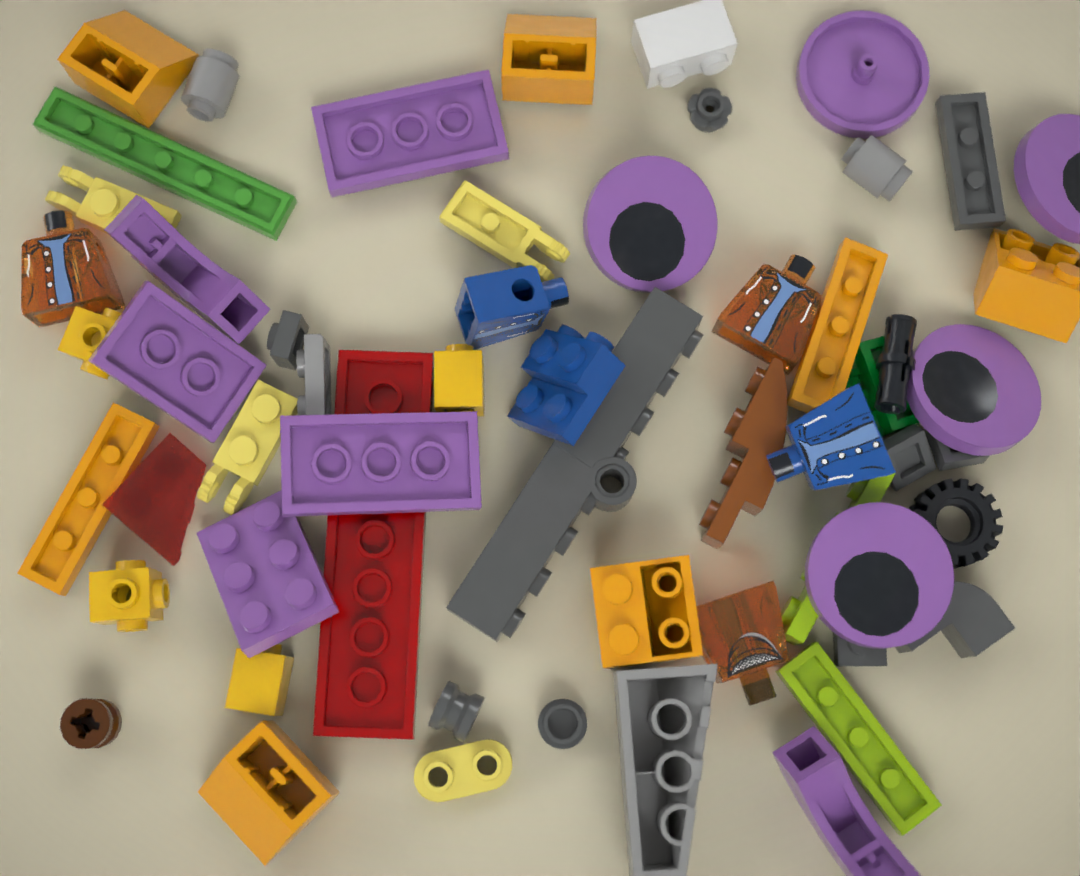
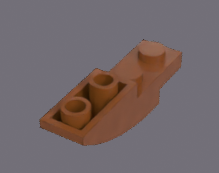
(753, 436)

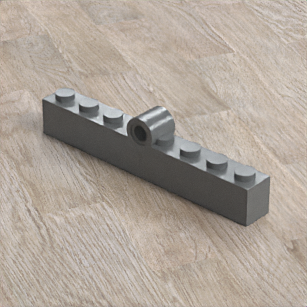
(571, 475)

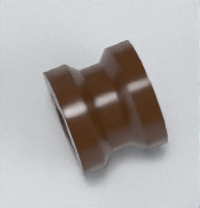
(102, 724)

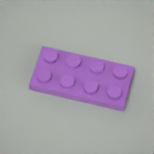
(410, 133)
(379, 463)

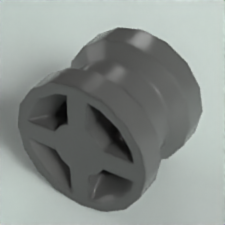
(456, 711)

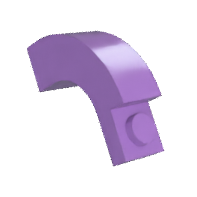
(187, 271)
(836, 810)

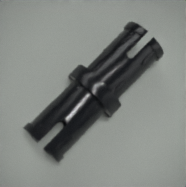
(895, 364)

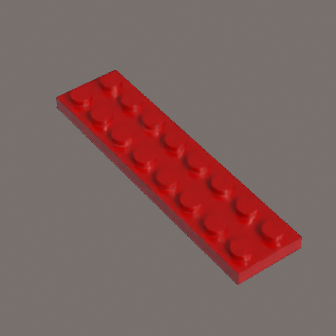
(374, 574)

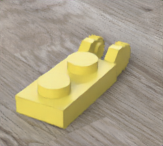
(102, 200)
(499, 229)
(249, 445)

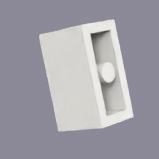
(683, 43)

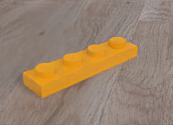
(837, 325)
(78, 514)

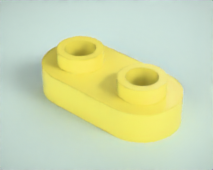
(463, 770)

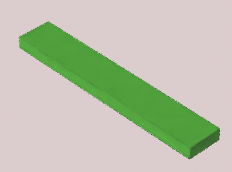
(165, 163)

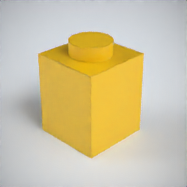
(459, 379)
(260, 682)

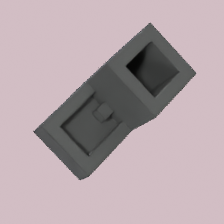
(969, 623)

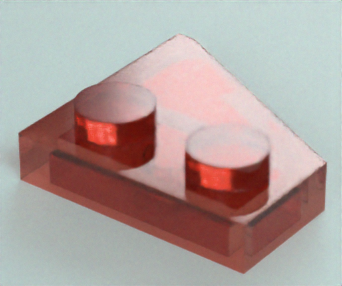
(160, 497)

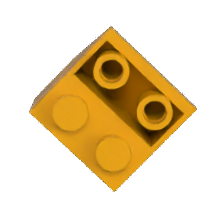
(548, 59)
(127, 64)
(1029, 285)
(646, 612)
(267, 790)

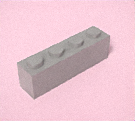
(661, 754)

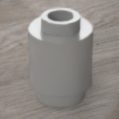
(210, 85)
(875, 167)

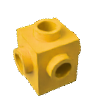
(85, 334)
(128, 596)

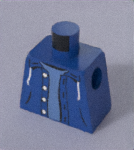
(506, 304)
(834, 444)

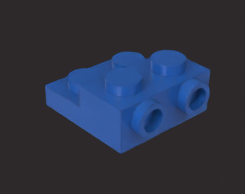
(566, 383)

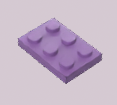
(177, 362)
(266, 575)

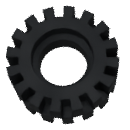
(975, 505)

